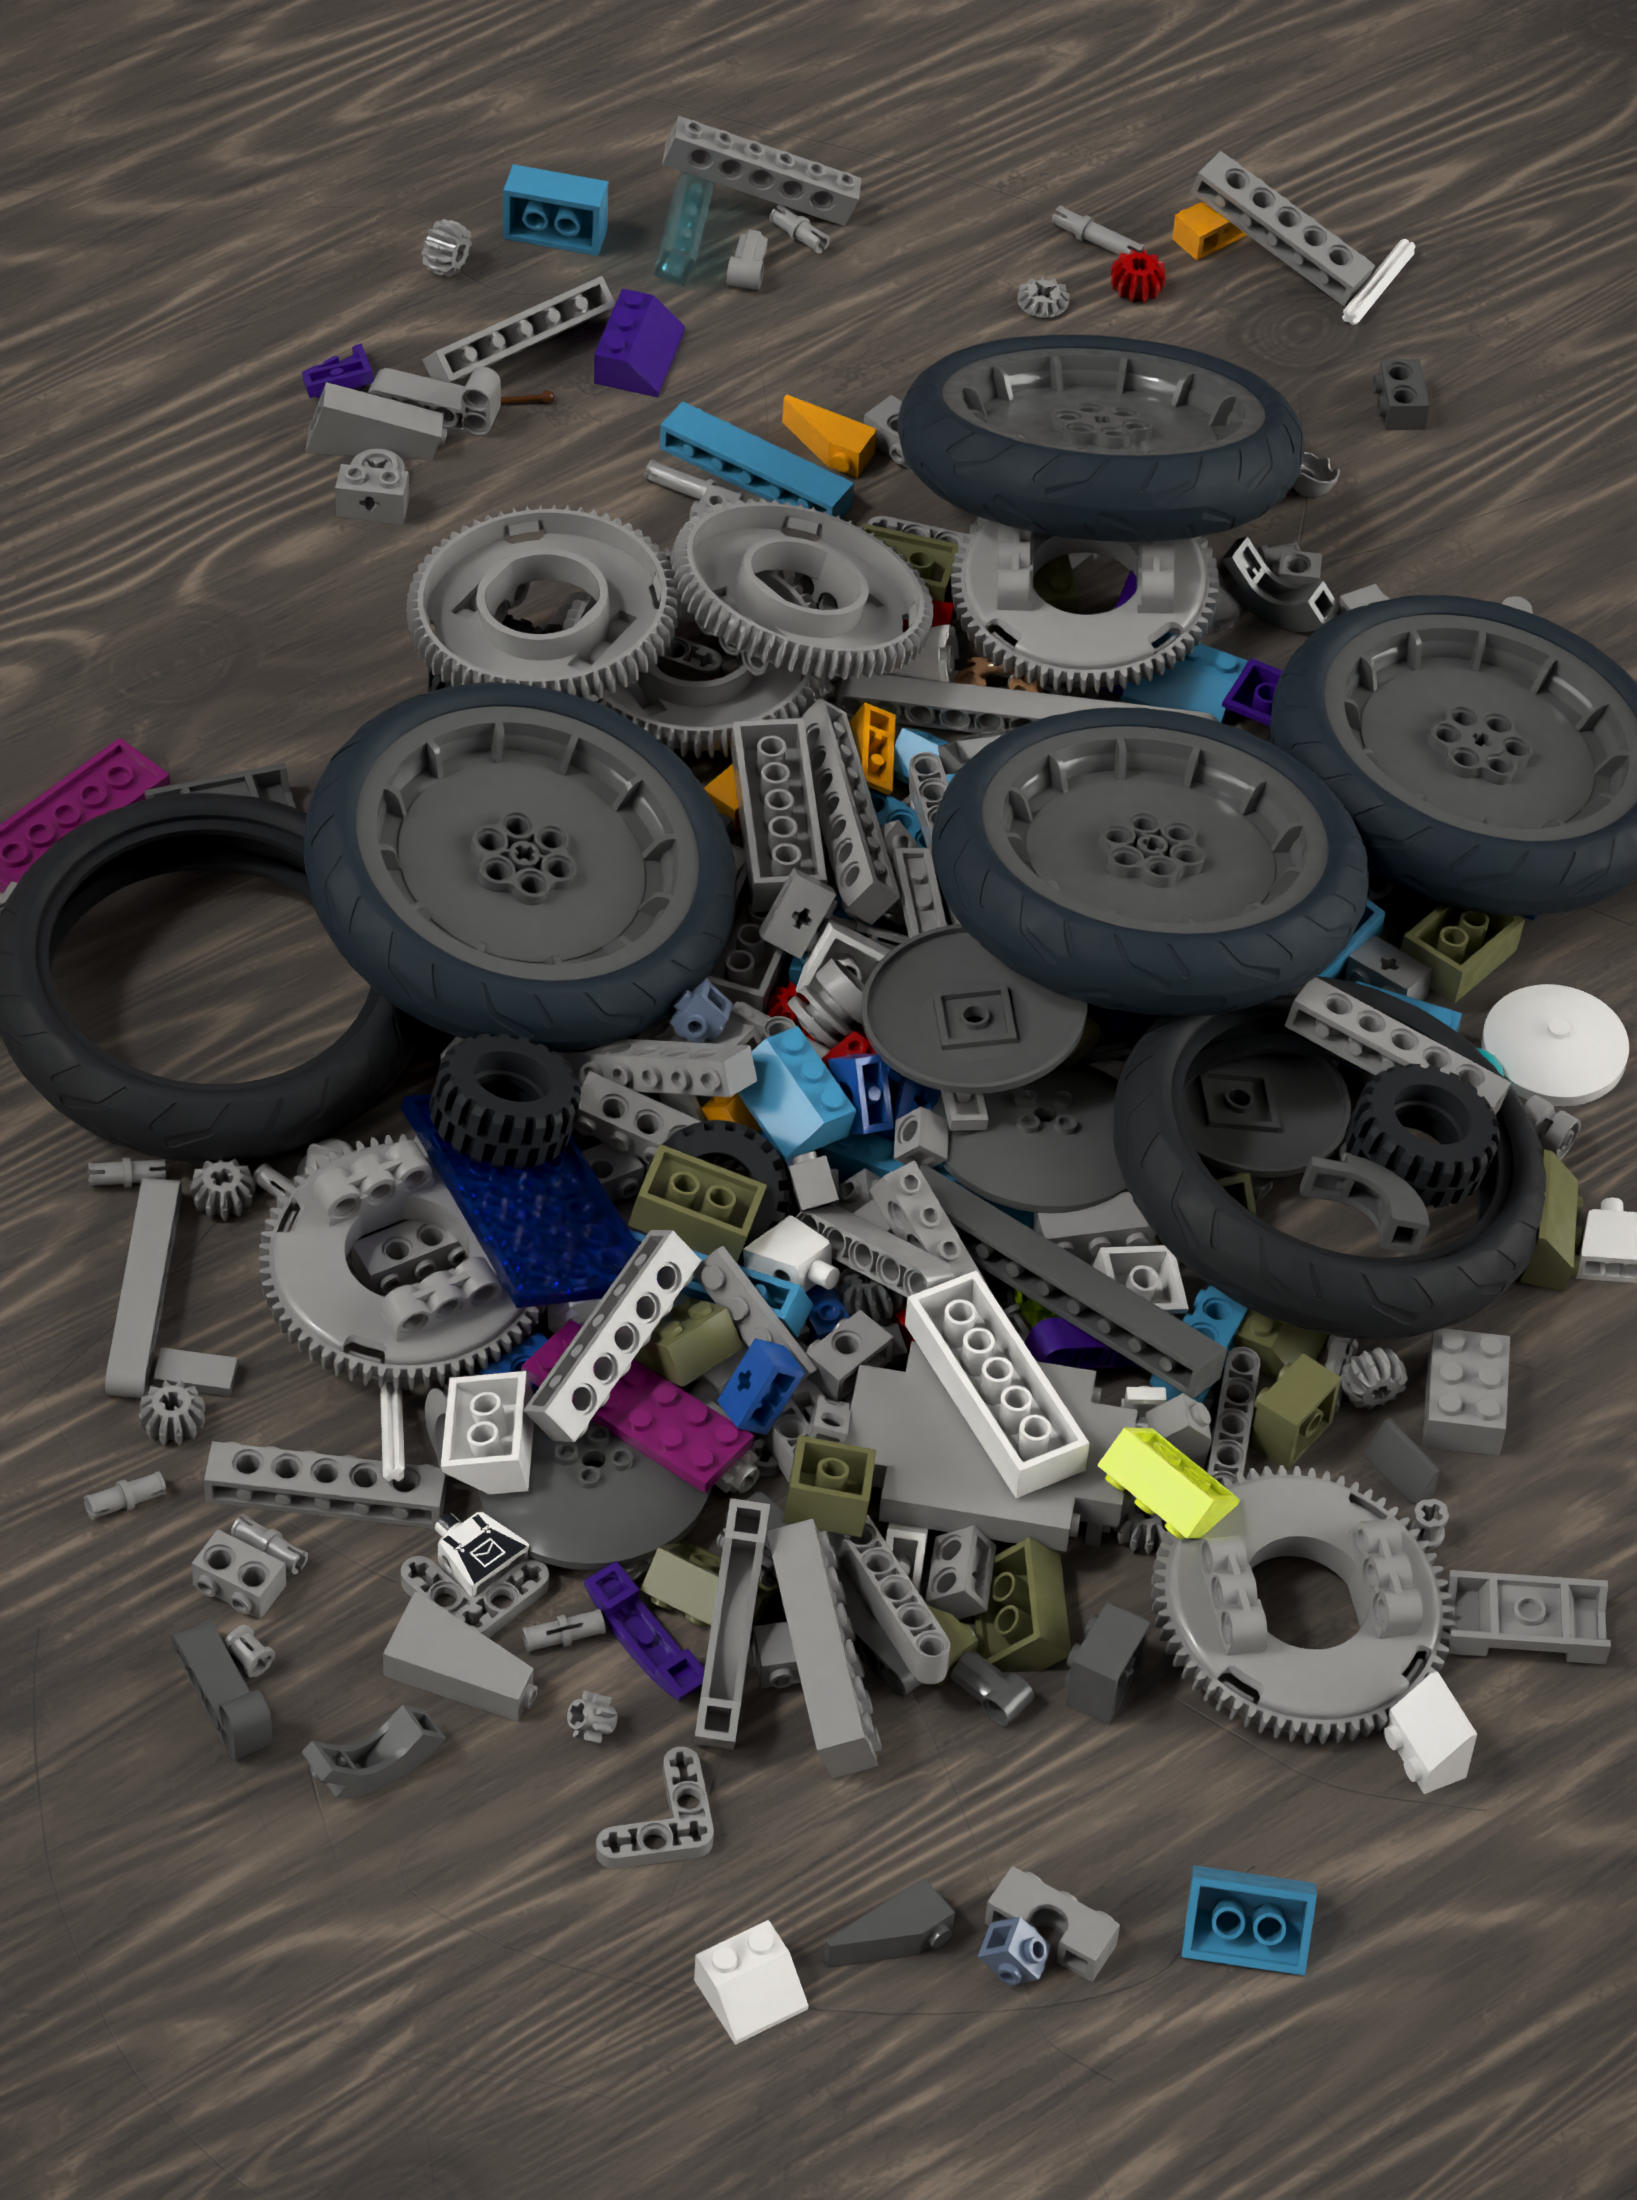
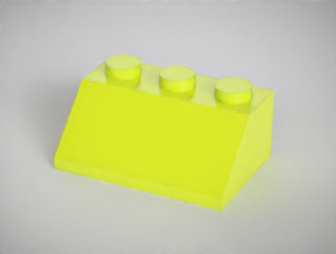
(1166, 1482)

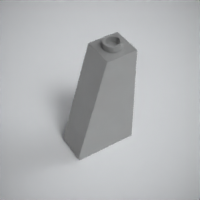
(358, 421)
(456, 1661)

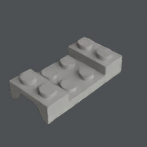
(1528, 1615)

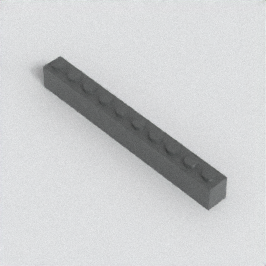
(1079, 1291)

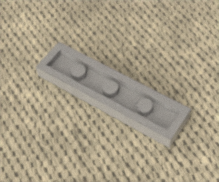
(747, 1308)

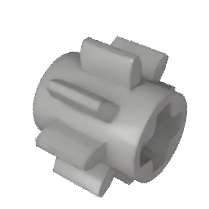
(592, 1717)

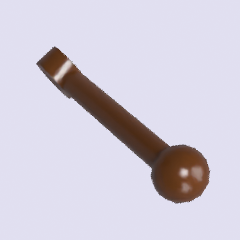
(546, 397)

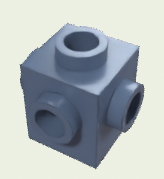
(701, 1013)
(1014, 1951)

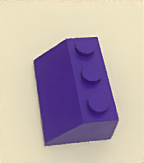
(637, 344)
(1254, 691)

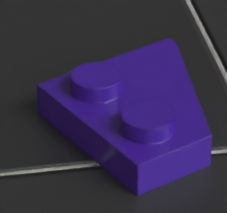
(350, 372)

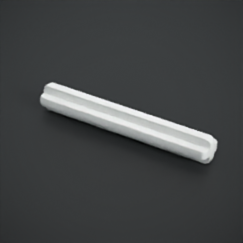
(1378, 282)
(392, 1432)

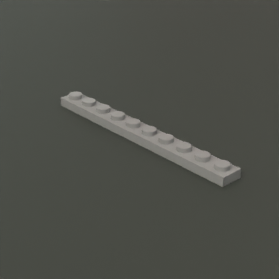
(922, 913)

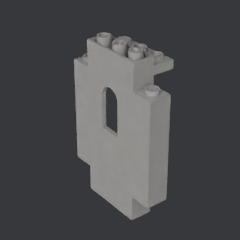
(944, 1479)

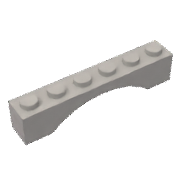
(731, 1624)

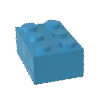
(555, 210)

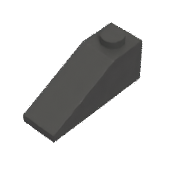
(895, 1929)

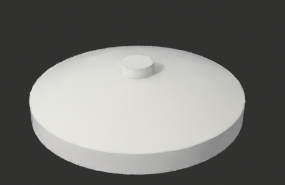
(1557, 1044)

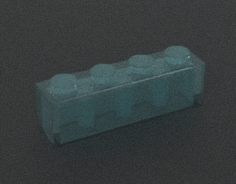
(683, 228)

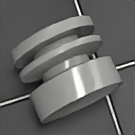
(832, 1009)

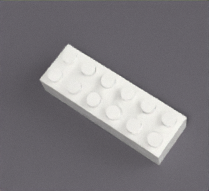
(996, 1384)

